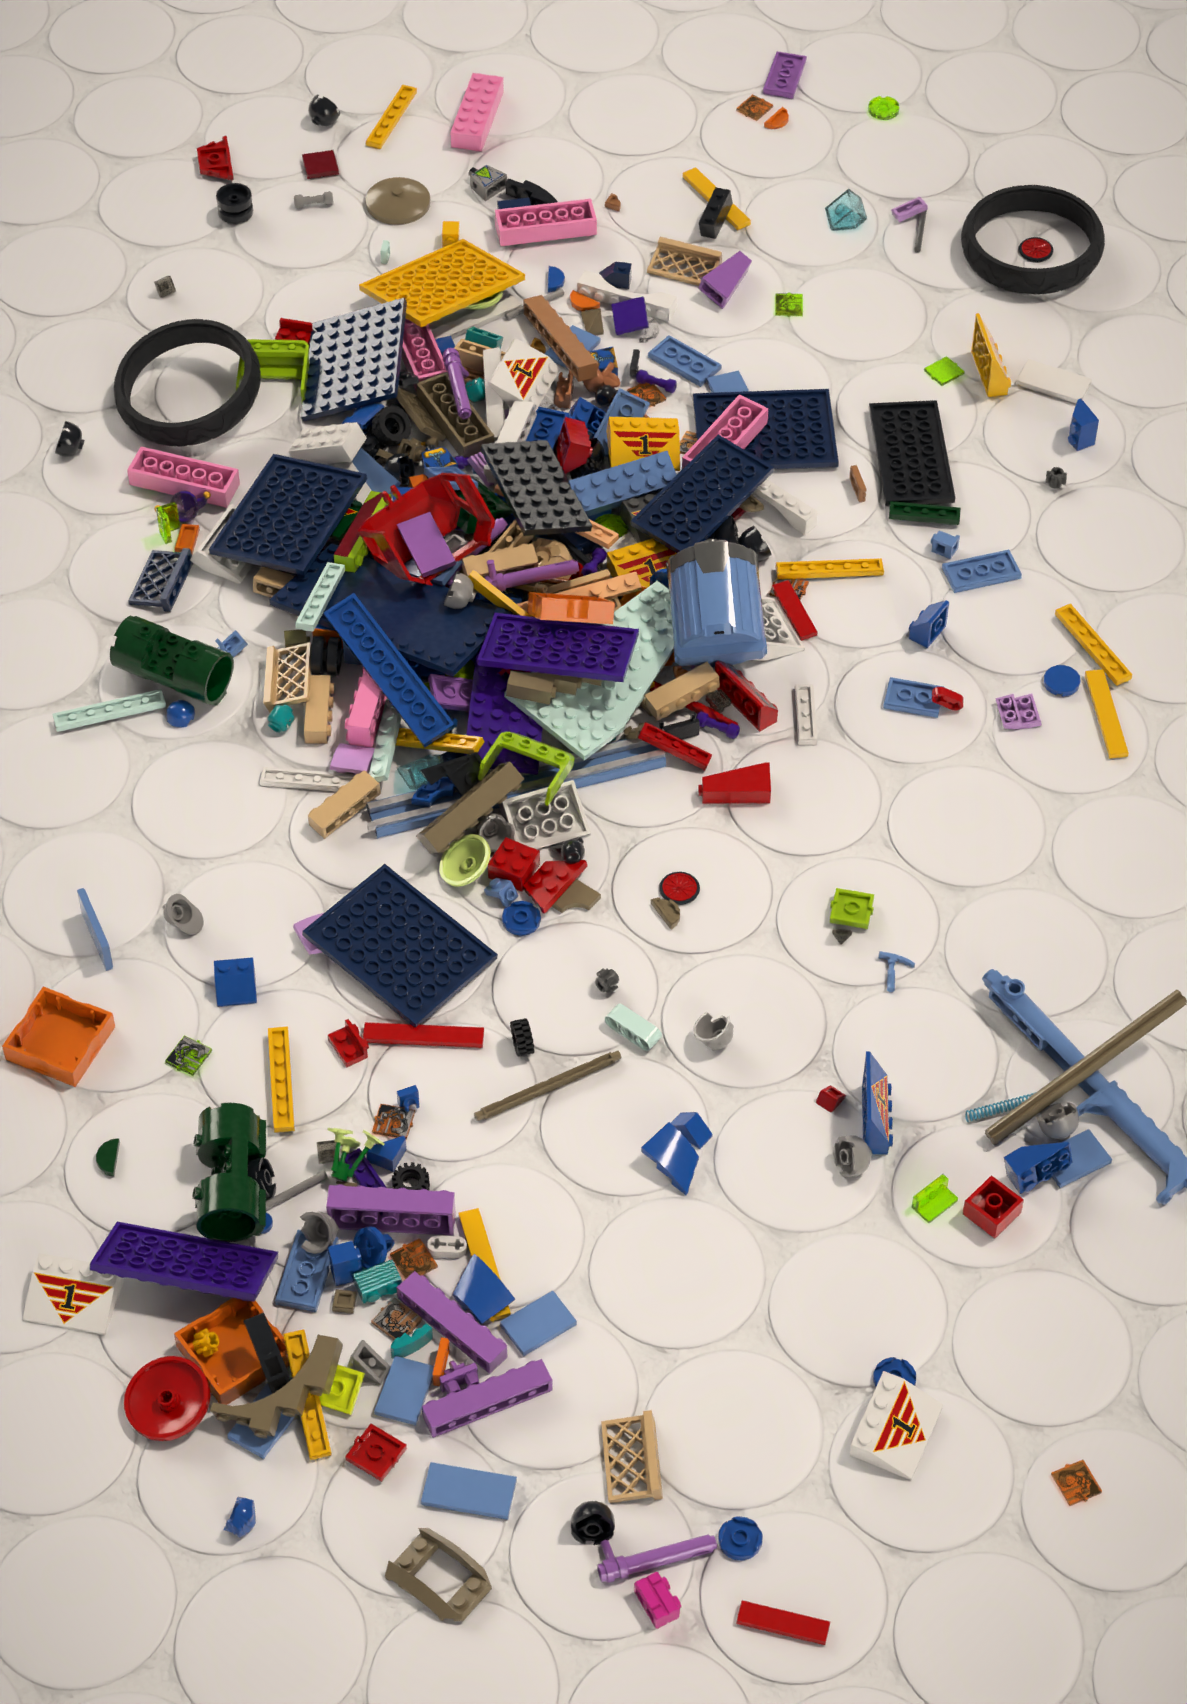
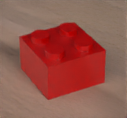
(514, 863)
(993, 1206)

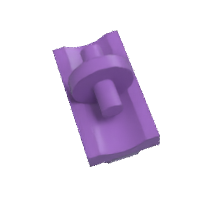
(457, 1376)

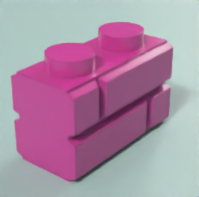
(657, 1600)

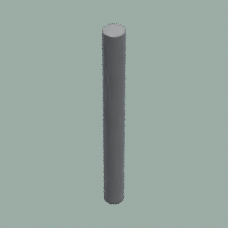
(920, 230)

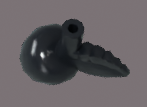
(605, 395)
(571, 850)

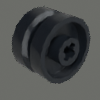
(234, 203)
(326, 656)

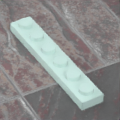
(320, 596)
(109, 710)
(385, 743)

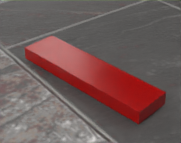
(794, 610)
(675, 746)
(783, 1622)

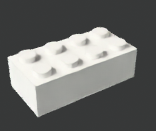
(328, 443)

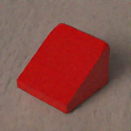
(830, 1098)

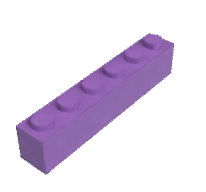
(452, 1322)
(487, 1397)

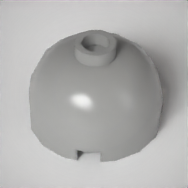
(460, 592)
(1059, 1120)
(852, 1155)

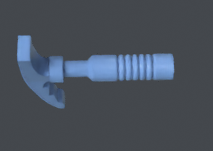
(892, 958)

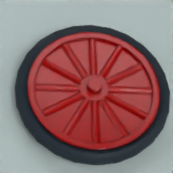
(1036, 249)
(679, 887)

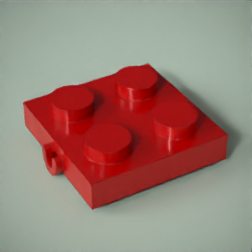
(376, 1452)

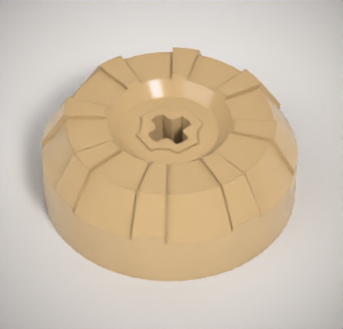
(548, 553)

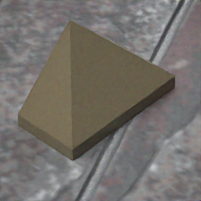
(593, 321)

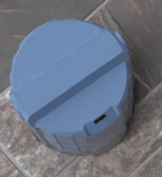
(716, 604)

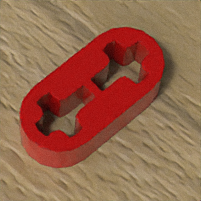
(947, 698)

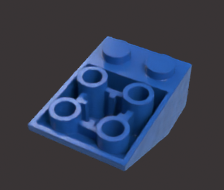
(588, 413)
(1036, 1163)

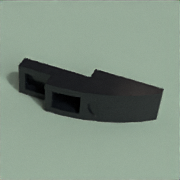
(529, 190)
(267, 1352)

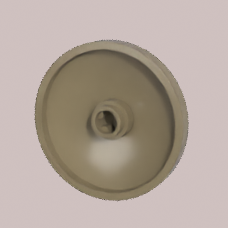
(398, 200)

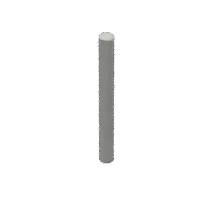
(520, 310)
(296, 1189)

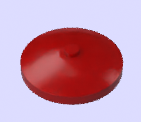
(167, 1398)

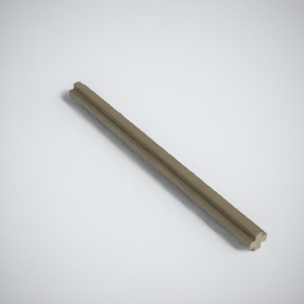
(1085, 1067)

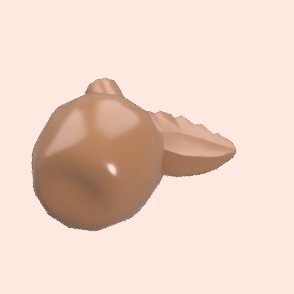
(603, 378)

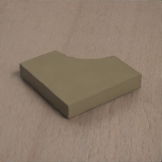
(577, 896)

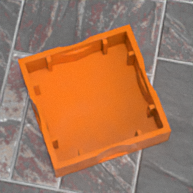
(570, 608)
(59, 1036)
(235, 1365)

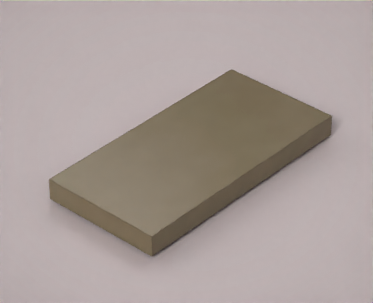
(419, 414)

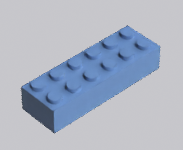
(611, 486)

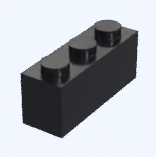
(715, 213)

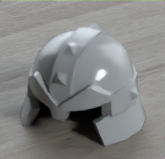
(494, 830)
(714, 1033)
(319, 1230)

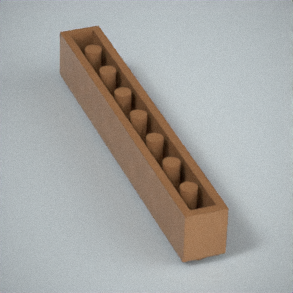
(560, 338)

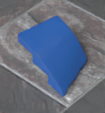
(672, 1156)
(481, 1291)

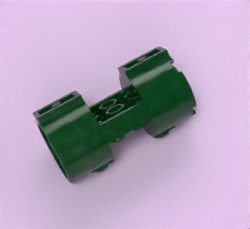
(172, 660)
(229, 1200)

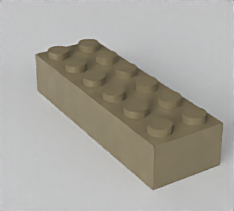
(463, 434)
(470, 807)

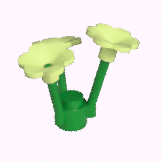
(340, 1169)

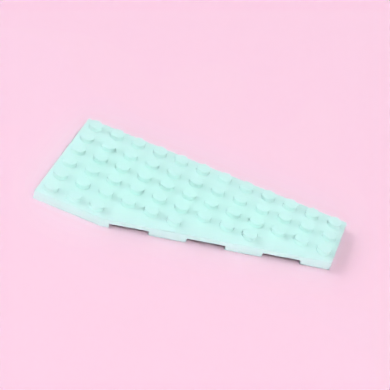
(601, 712)

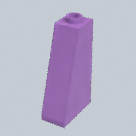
(725, 279)

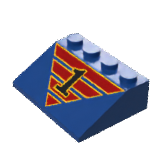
(876, 1106)

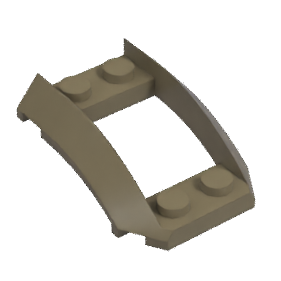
(417, 1554)

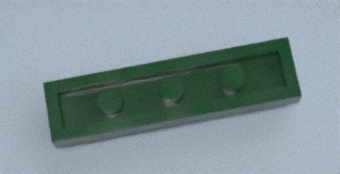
(924, 513)

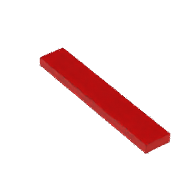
(424, 1035)

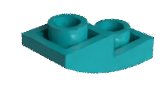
(408, 1345)

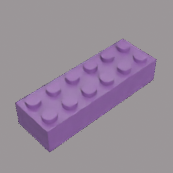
(402, 1209)

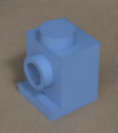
(945, 544)

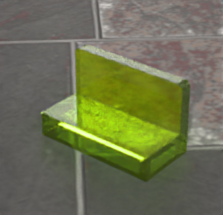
(167, 520)
(934, 1199)

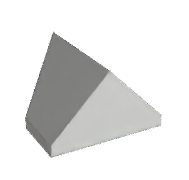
(369, 1362)

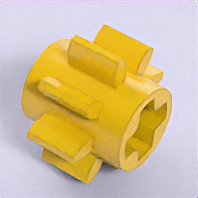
(205, 1342)

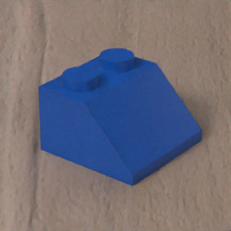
(364, 416)
(1083, 427)
(929, 623)
(235, 981)

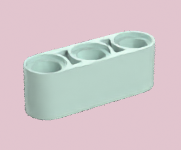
(633, 1027)

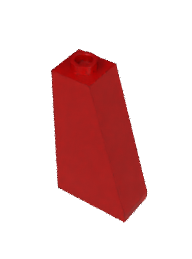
(736, 786)

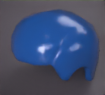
(180, 713)

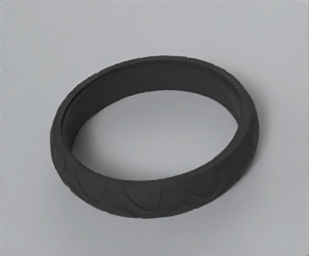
(1033, 279)
(168, 338)

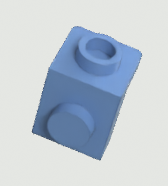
(232, 644)
(503, 890)

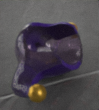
(188, 504)

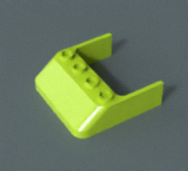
(280, 360)
(534, 750)

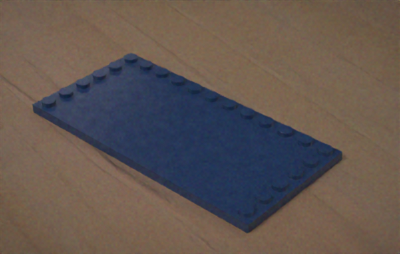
(405, 610)

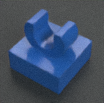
(407, 1097)

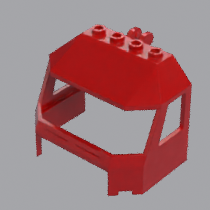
(431, 496)

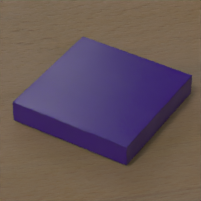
(630, 315)

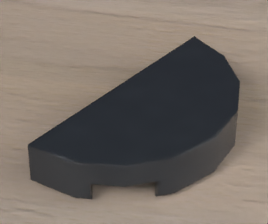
(634, 362)

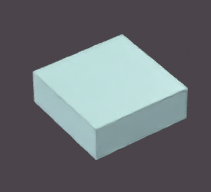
(385, 252)

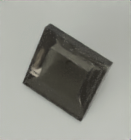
(841, 934)

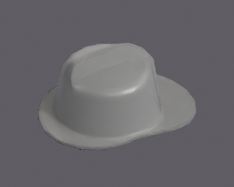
(183, 914)

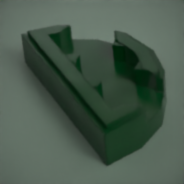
(107, 1156)

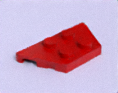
(215, 159)
(552, 881)

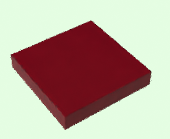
(320, 164)

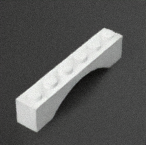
(595, 287)
(797, 513)

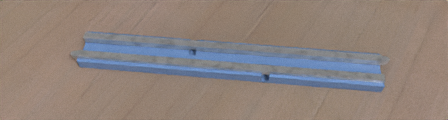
(608, 763)

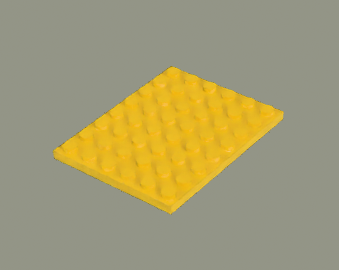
(443, 281)

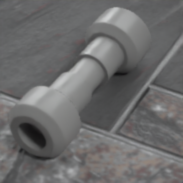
(326, 198)

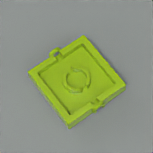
(851, 908)

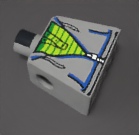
(487, 181)

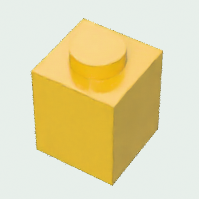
(450, 232)

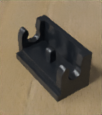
(683, 729)

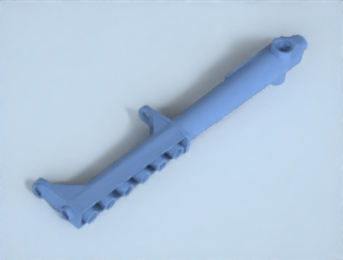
(1104, 1097)

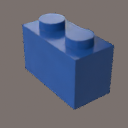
(344, 1262)

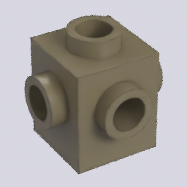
(412, 447)

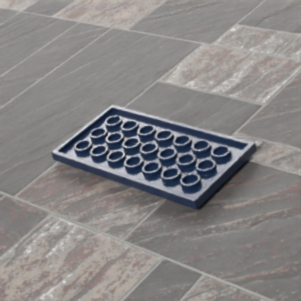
(702, 495)

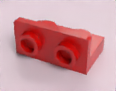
(294, 330)
(349, 1044)

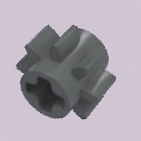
(1056, 477)
(607, 980)

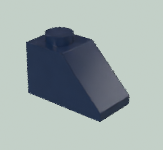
(618, 274)

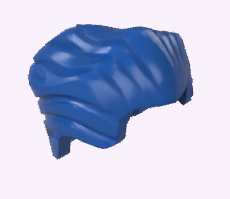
(242, 1517)

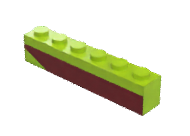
(352, 547)

